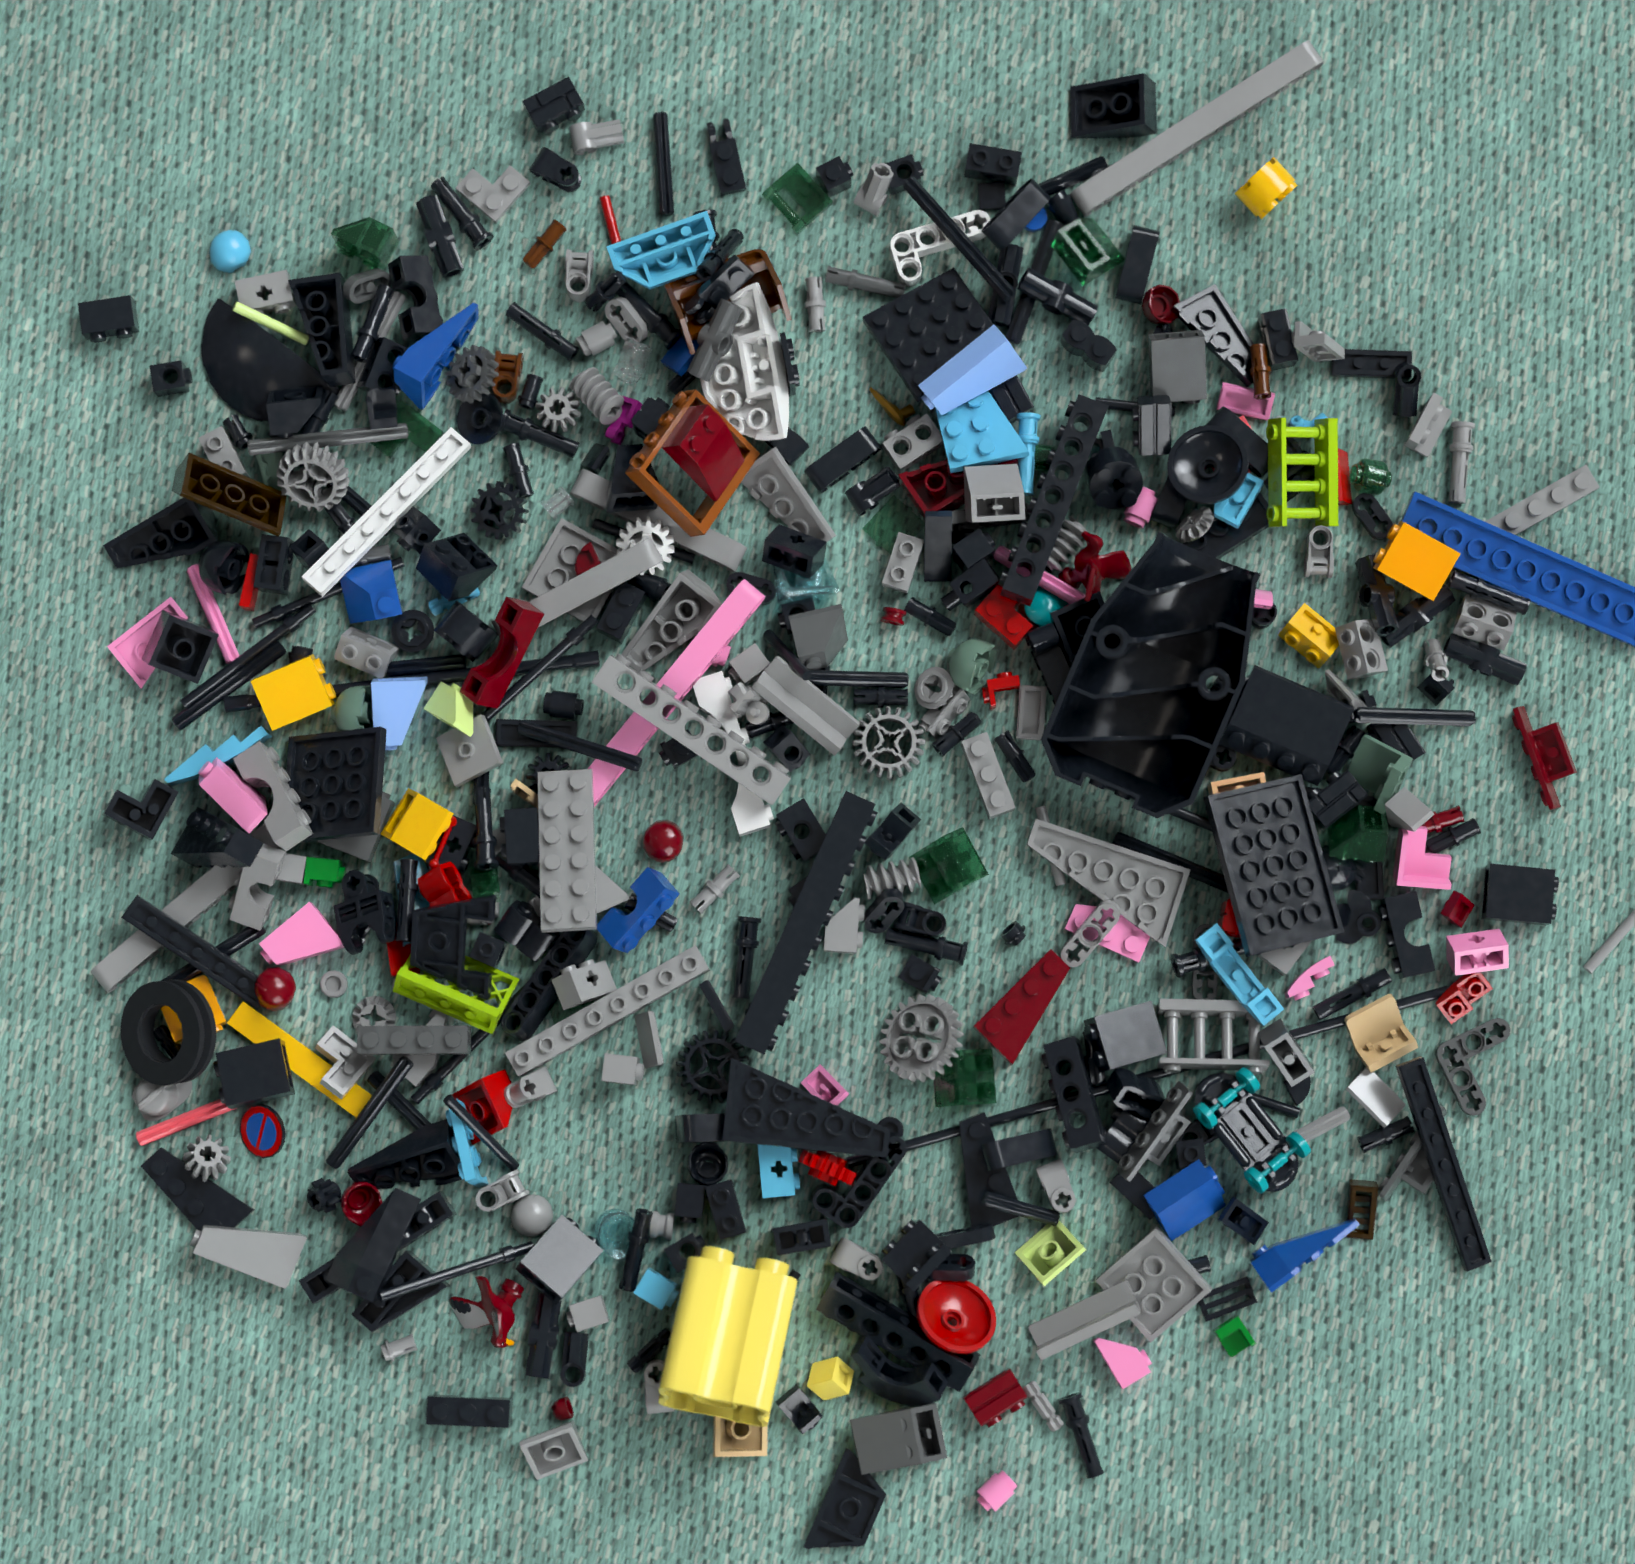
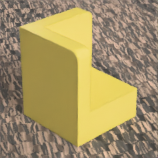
(830, 1378)

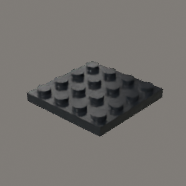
(927, 327)
(339, 781)

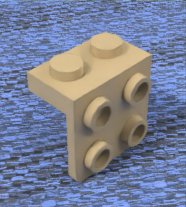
(1379, 1033)

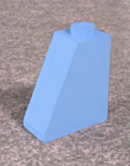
(395, 705)

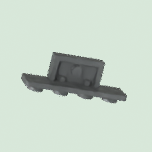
(1159, 1134)
(1411, 1169)

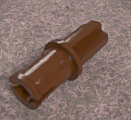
(544, 244)

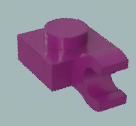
(616, 430)

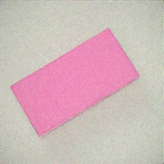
(1242, 401)

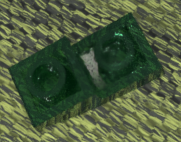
(485, 883)

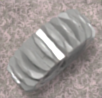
(318, 470)
(902, 760)

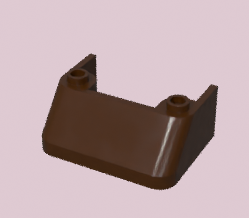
(684, 289)

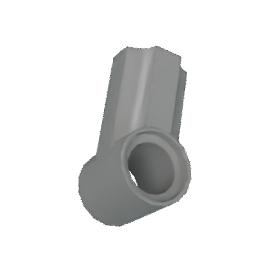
(591, 136)
(873, 191)

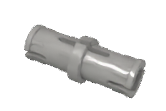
(815, 304)
(1436, 659)
(715, 888)

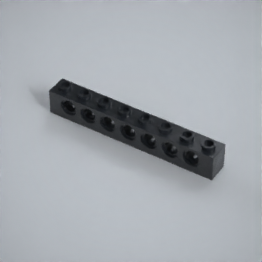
(1092, 415)

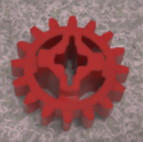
(827, 1167)

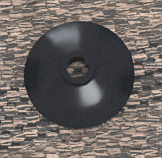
(471, 419)

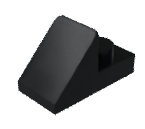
(1243, 1220)

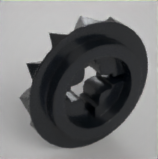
(408, 619)

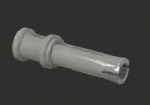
(1460, 450)

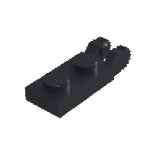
(726, 160)
(723, 285)

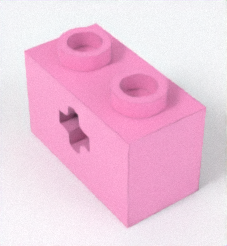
(1477, 952)

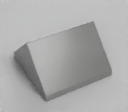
(554, 1450)

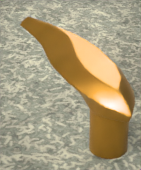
(892, 410)

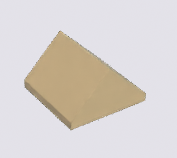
(738, 1439)

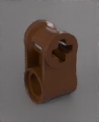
(509, 373)

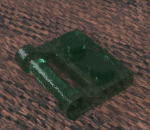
(804, 193)

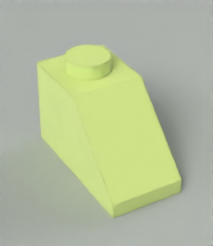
(452, 708)

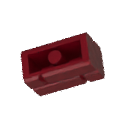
(995, 1398)

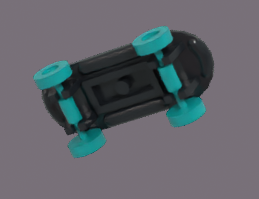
(1248, 1131)

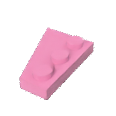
(1122, 939)

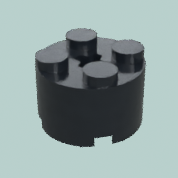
(1113, 478)
(465, 631)

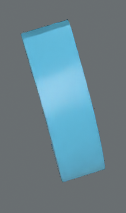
(1237, 975)

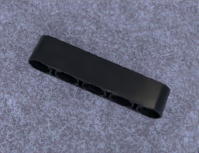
(537, 985)

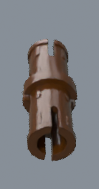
(1260, 371)

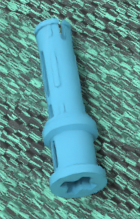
(1028, 434)

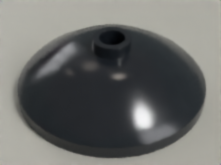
(1206, 448)

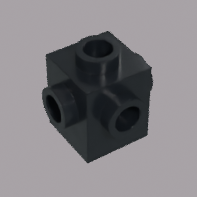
(415, 530)

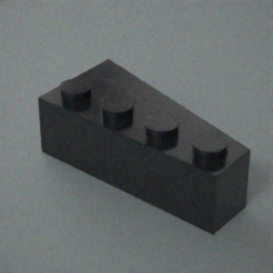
(327, 325)

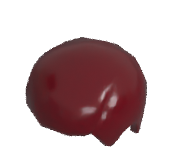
(1157, 304)
(663, 841)
(275, 988)
(360, 1202)

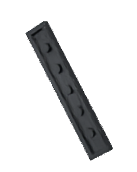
(192, 948)

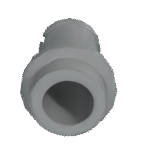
(398, 1347)

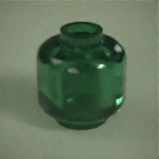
(1370, 476)

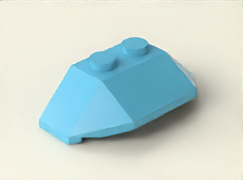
(664, 252)

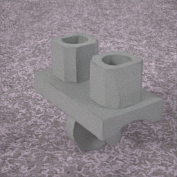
(749, 704)

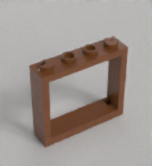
(709, 509)

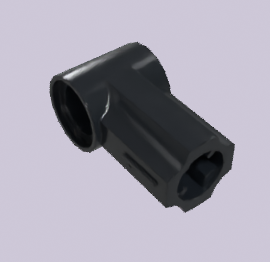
(1406, 393)
(870, 492)
(574, 1355)

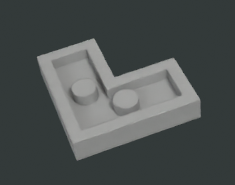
(496, 198)
(348, 1064)

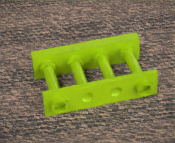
(1326, 472)

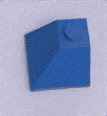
(371, 592)

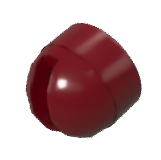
(562, 1409)

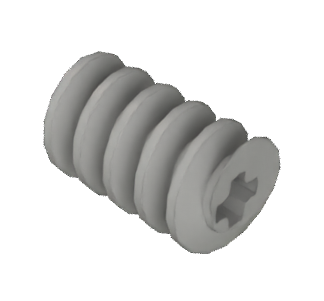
(598, 395)
(1066, 540)
(892, 877)

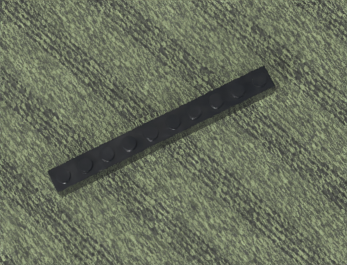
(805, 922)

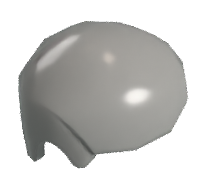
(531, 1215)

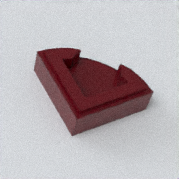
(586, 559)

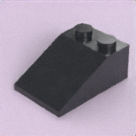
(1114, 108)

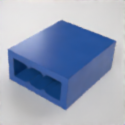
(1186, 1199)

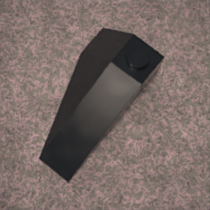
(172, 532)
(416, 1157)

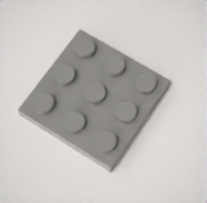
(558, 563)
(1160, 1281)

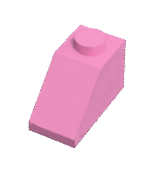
(1124, 1361)

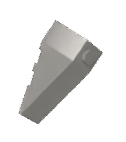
(673, 621)

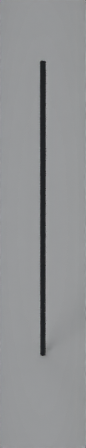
(1154, 1074)

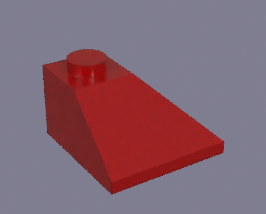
(487, 1103)

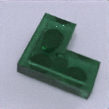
(420, 431)

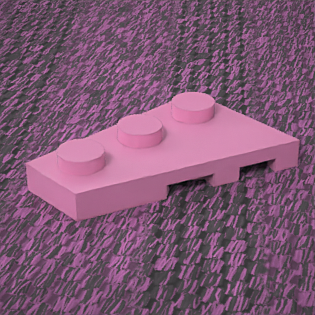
(132, 644)

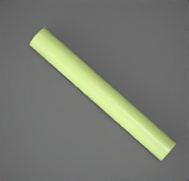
(270, 323)

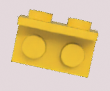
(1310, 636)

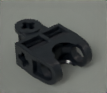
(364, 910)

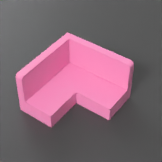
(1416, 867)

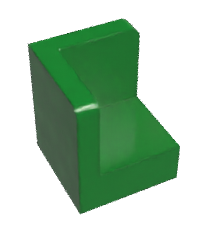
(1234, 1336)

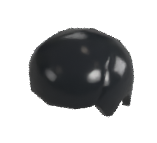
(706, 1172)

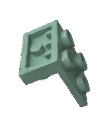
(1379, 769)

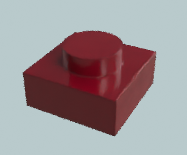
(1457, 909)

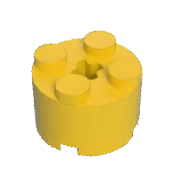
(1265, 186)

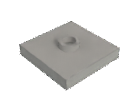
(469, 756)

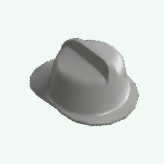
(159, 1100)

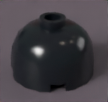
(222, 566)

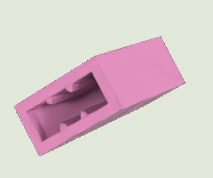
(233, 794)
(300, 938)

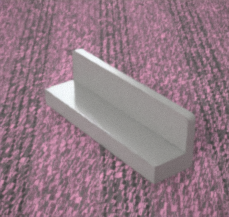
(805, 705)
(1084, 1319)

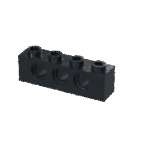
(1091, 1133)

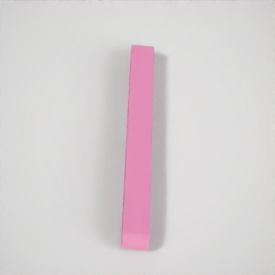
(680, 677)

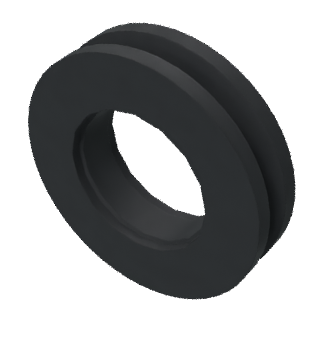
(197, 1029)

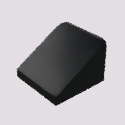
(596, 458)

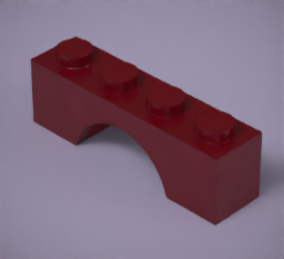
(489, 681)

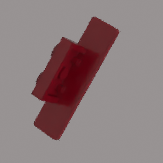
(1548, 754)

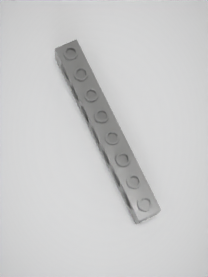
(608, 681)
(607, 1011)

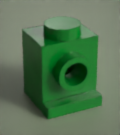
(324, 872)

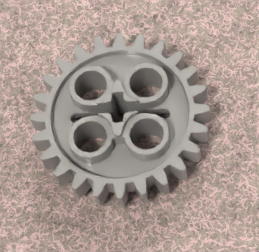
(915, 1061)

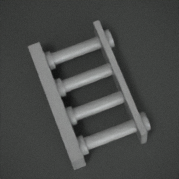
(1199, 1011)

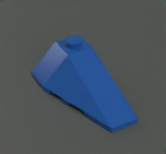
(1284, 1259)

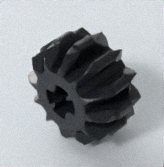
(543, 766)

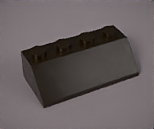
(230, 493)

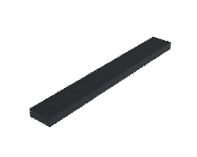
(1443, 1163)

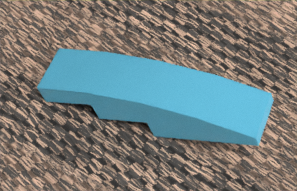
(226, 752)

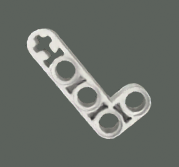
(918, 249)

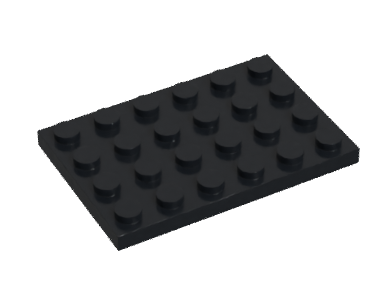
(1273, 865)

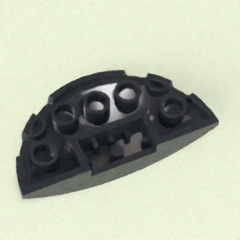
(250, 362)

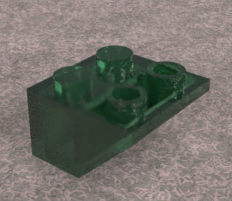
(367, 240)
(1086, 249)
(1359, 835)
(949, 865)
(967, 1081)

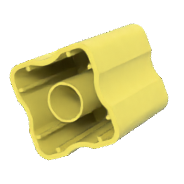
(728, 1337)

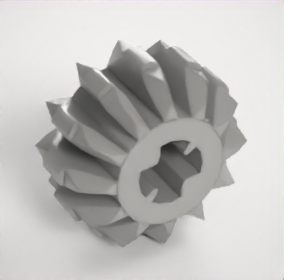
(567, 412)
(217, 1155)

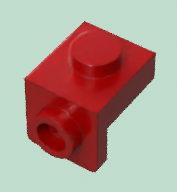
(1002, 682)

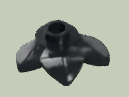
(1353, 914)

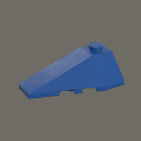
(423, 362)

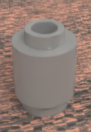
(596, 339)

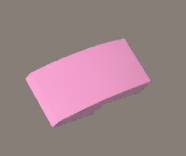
(1303, 982)

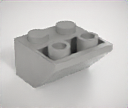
(993, 493)

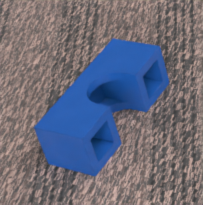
(653, 897)

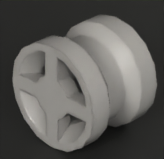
(662, 1225)

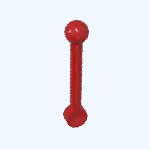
(434, 862)

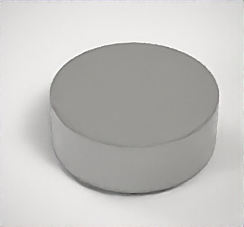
(334, 984)

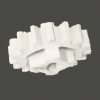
(664, 547)

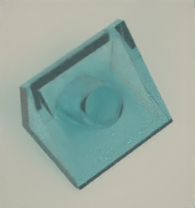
(794, 587)

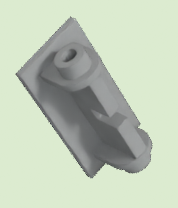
(938, 721)

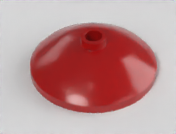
(961, 1305)

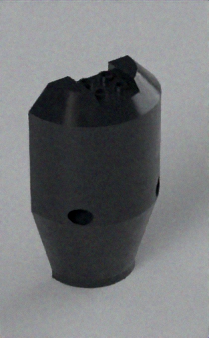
(1144, 709)

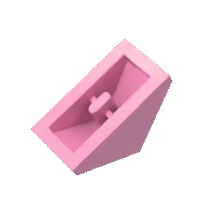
(824, 1086)

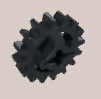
(503, 520)

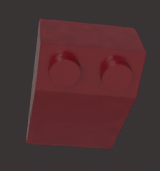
(705, 449)

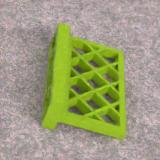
(451, 1001)

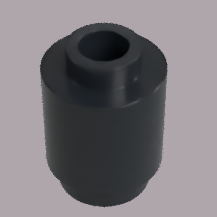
(563, 704)

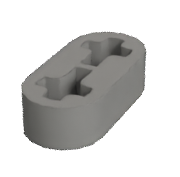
(626, 319)

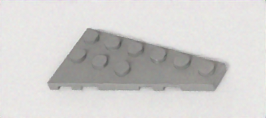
(1140, 884)

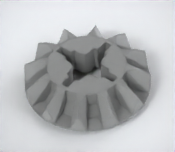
(1194, 524)
(924, 694)
(367, 1005)

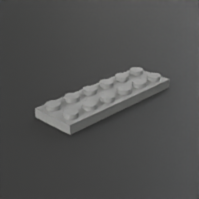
(567, 850)

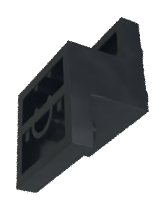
(915, 1254)

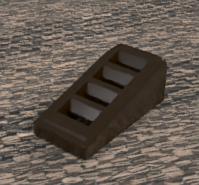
(1363, 1186)

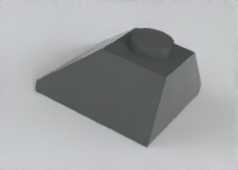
(819, 635)

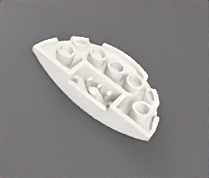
(751, 378)

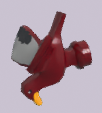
(491, 1310)

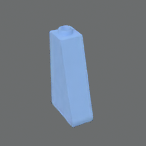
(972, 371)

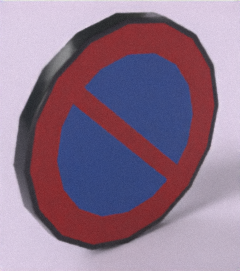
(262, 1131)

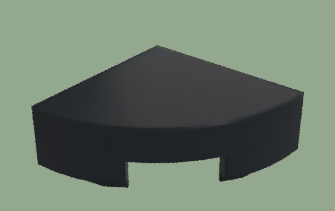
(1298, 1091)

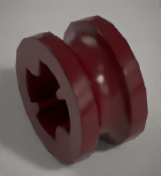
(893, 616)

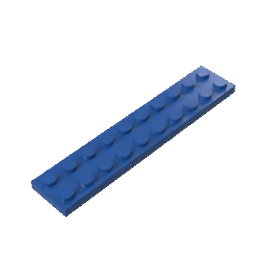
(1528, 569)

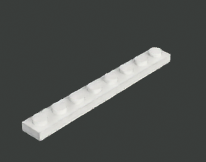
(386, 512)

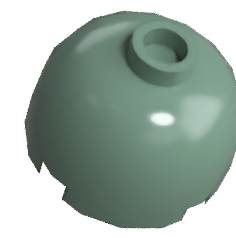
(970, 663)
(353, 709)

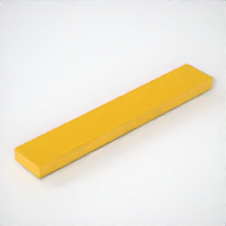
(301, 1058)

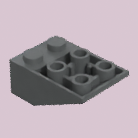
(898, 1438)

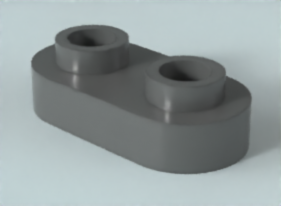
(364, 285)

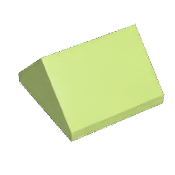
(1050, 1252)

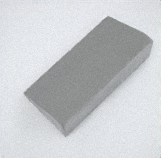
(1341, 691)
(649, 1039)
(1375, 1097)

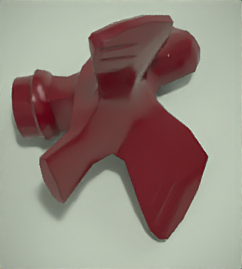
(1094, 568)

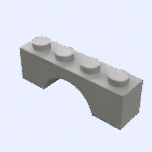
(286, 820)

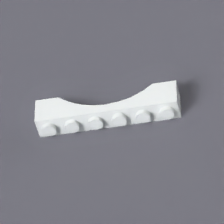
(713, 699)

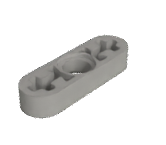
(1097, 913)

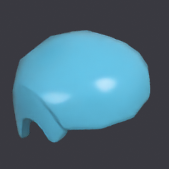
(229, 251)

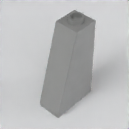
(251, 1251)

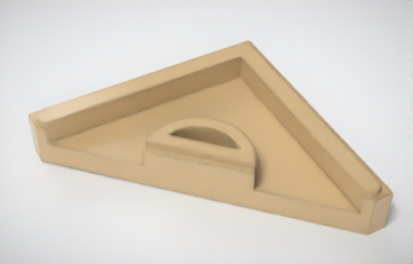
(525, 792)

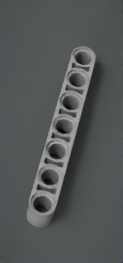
(712, 545)
(595, 581)

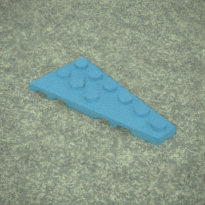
(979, 434)

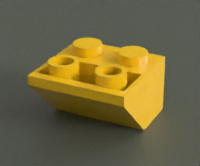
(417, 824)

